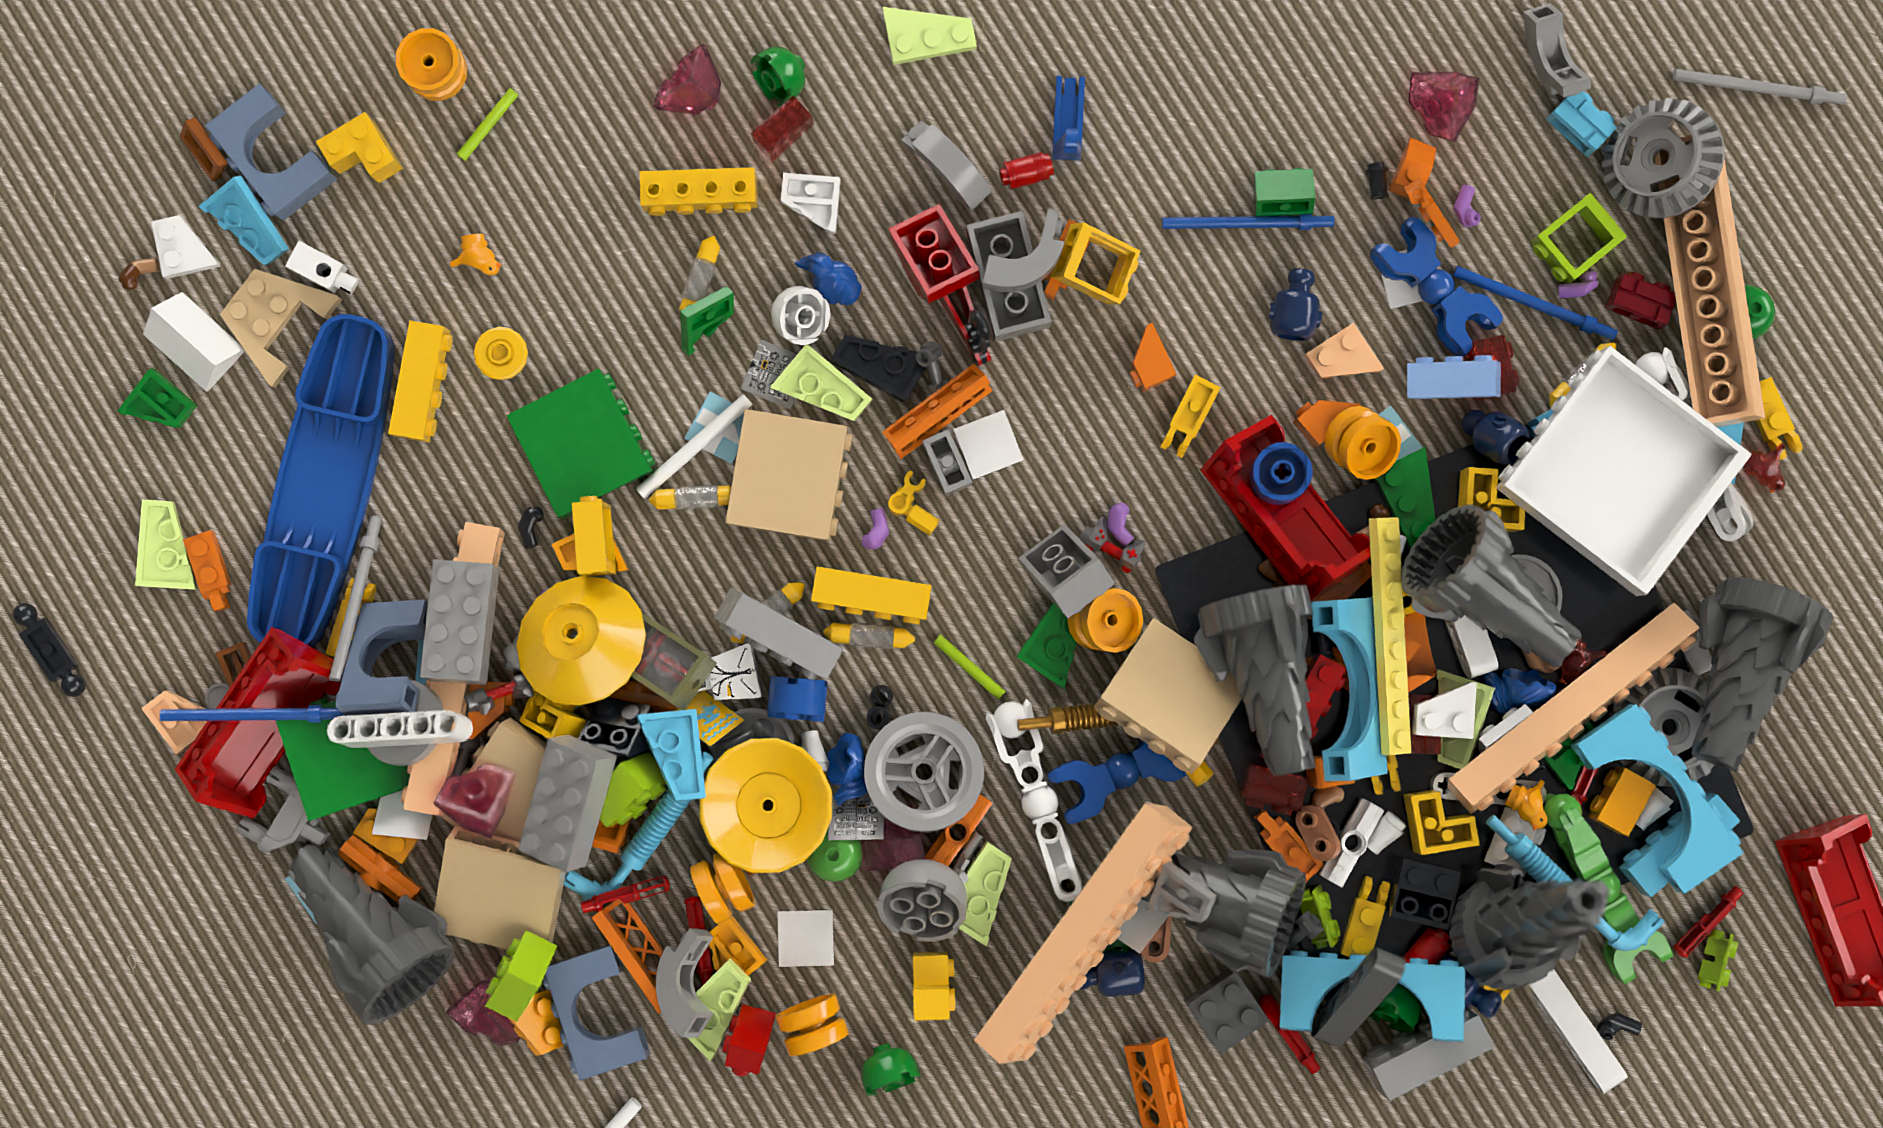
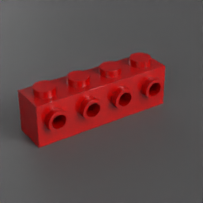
(1322, 679)

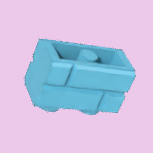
(1582, 122)

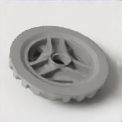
(1695, 164)
(1658, 700)
(944, 742)

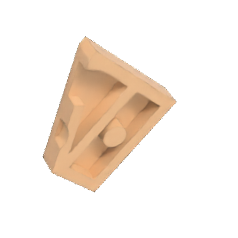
(1343, 355)
(176, 733)

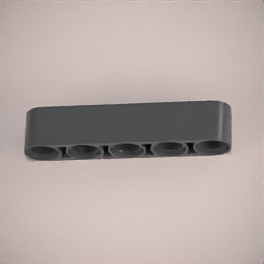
(1358, 997)

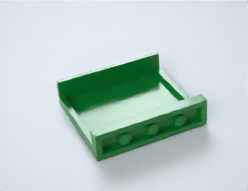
(581, 441)
(332, 774)

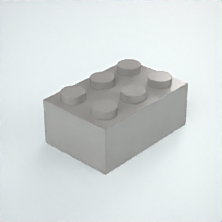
(1066, 571)

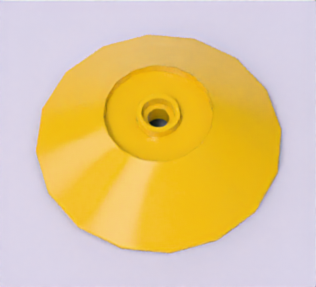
(599, 656)
(735, 810)

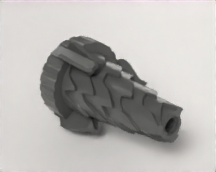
(1467, 570)
(1758, 641)
(1264, 647)
(1252, 907)
(1517, 929)
(375, 951)

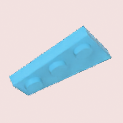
(243, 215)
(677, 751)

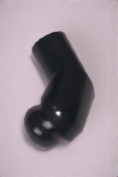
(527, 524)
(1616, 1022)

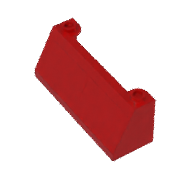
(1297, 537)
(234, 758)
(1839, 906)

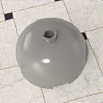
(923, 900)

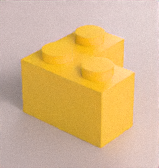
(360, 142)
(1479, 489)
(551, 718)
(1432, 830)
(931, 986)

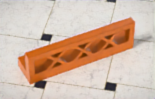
(937, 410)
(627, 952)
(1162, 1076)

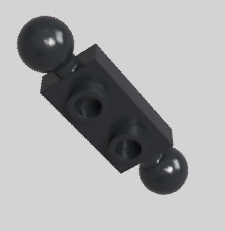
(48, 650)

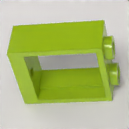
(1600, 223)

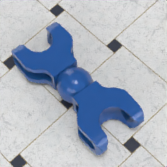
(1436, 286)
(1118, 772)

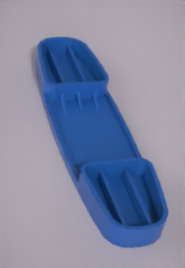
(323, 480)

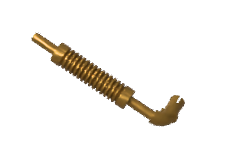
(1069, 719)

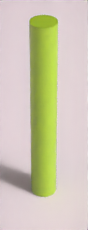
(487, 124)
(967, 665)

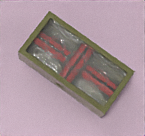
(671, 665)

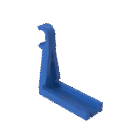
(1068, 119)

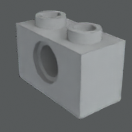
(947, 462)

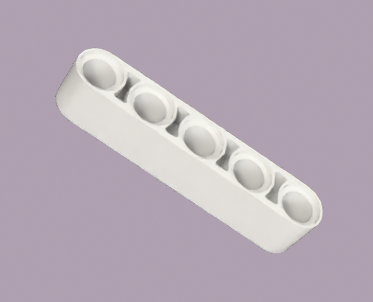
(1472, 647)
(411, 732)
(1577, 1032)

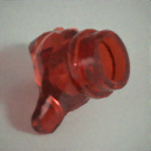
(1767, 468)
(1578, 661)

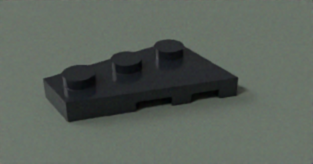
(882, 366)

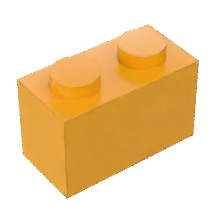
(1621, 800)

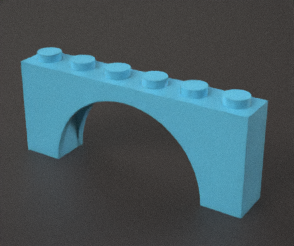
(1352, 629)
(1704, 840)
(1311, 978)

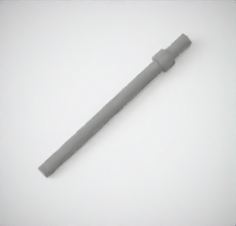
(1813, 95)
(368, 545)

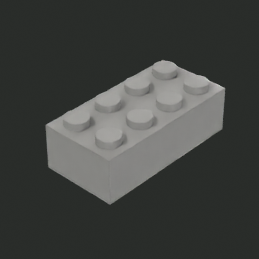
(1008, 312)
(459, 622)
(772, 630)
(567, 802)
(1418, 1059)

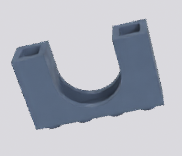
(236, 133)
(377, 629)
(590, 1052)

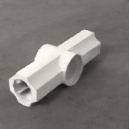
(1361, 824)

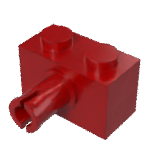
(749, 1040)

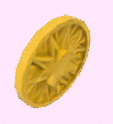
(501, 353)

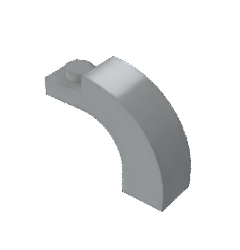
(1550, 54)
(948, 162)
(1022, 273)
(676, 988)

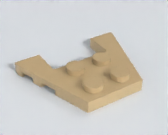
(263, 310)

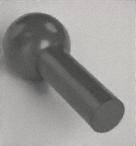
(760, 729)
(465, 749)

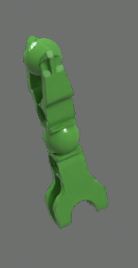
(1591, 864)

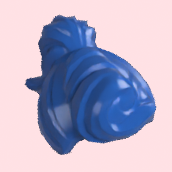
(832, 278)
(1518, 689)
(847, 768)

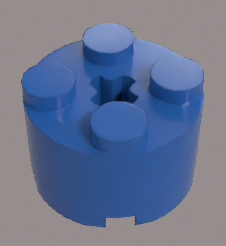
(1292, 461)
(797, 698)

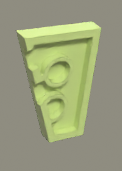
(926, 35)
(822, 385)
(161, 549)
(1459, 751)
(983, 888)
(722, 996)

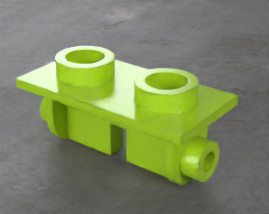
(1319, 904)
(1716, 971)

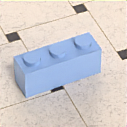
(1454, 378)

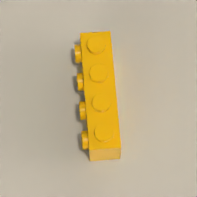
(698, 190)
(420, 381)
(872, 594)

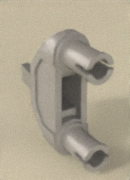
(290, 823)

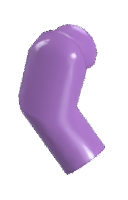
(1463, 209)
(1573, 290)
(1116, 523)
(879, 531)

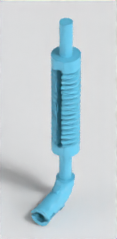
(639, 848)
(1541, 869)

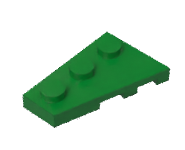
(1409, 494)
(1050, 647)

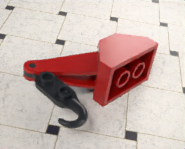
(938, 266)

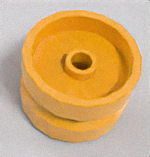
(431, 64)
(1362, 442)
(1108, 622)
(722, 887)
(812, 1024)

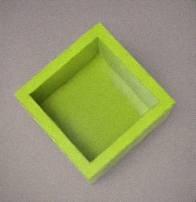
(631, 788)
(519, 975)

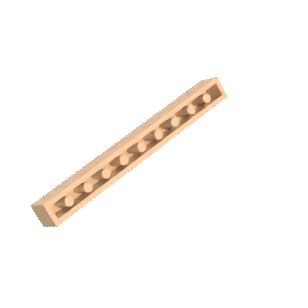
(478, 545)
(1573, 708)

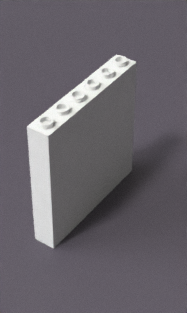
(1622, 470)

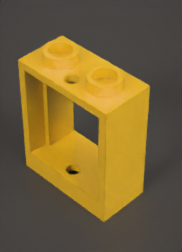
(1071, 255)
(593, 537)

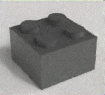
(1226, 1010)

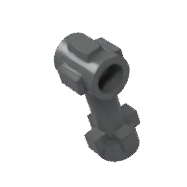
(928, 357)
(1308, 926)

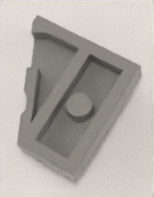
(1180, 895)

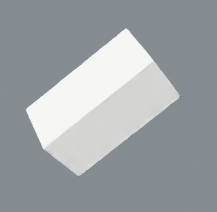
(192, 340)

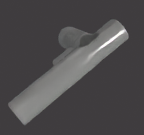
(963, 858)

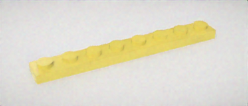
(1390, 636)

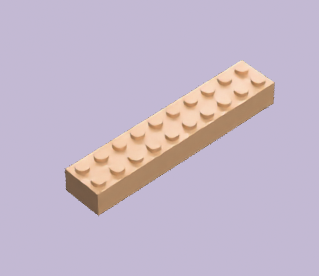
(1713, 306)
(1083, 934)

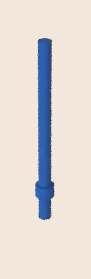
(1302, 222)
(1585, 323)
(313, 714)

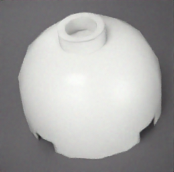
(800, 314)

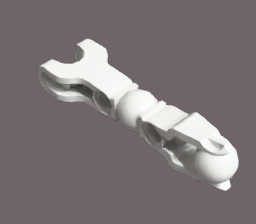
(1730, 503)
(1038, 800)

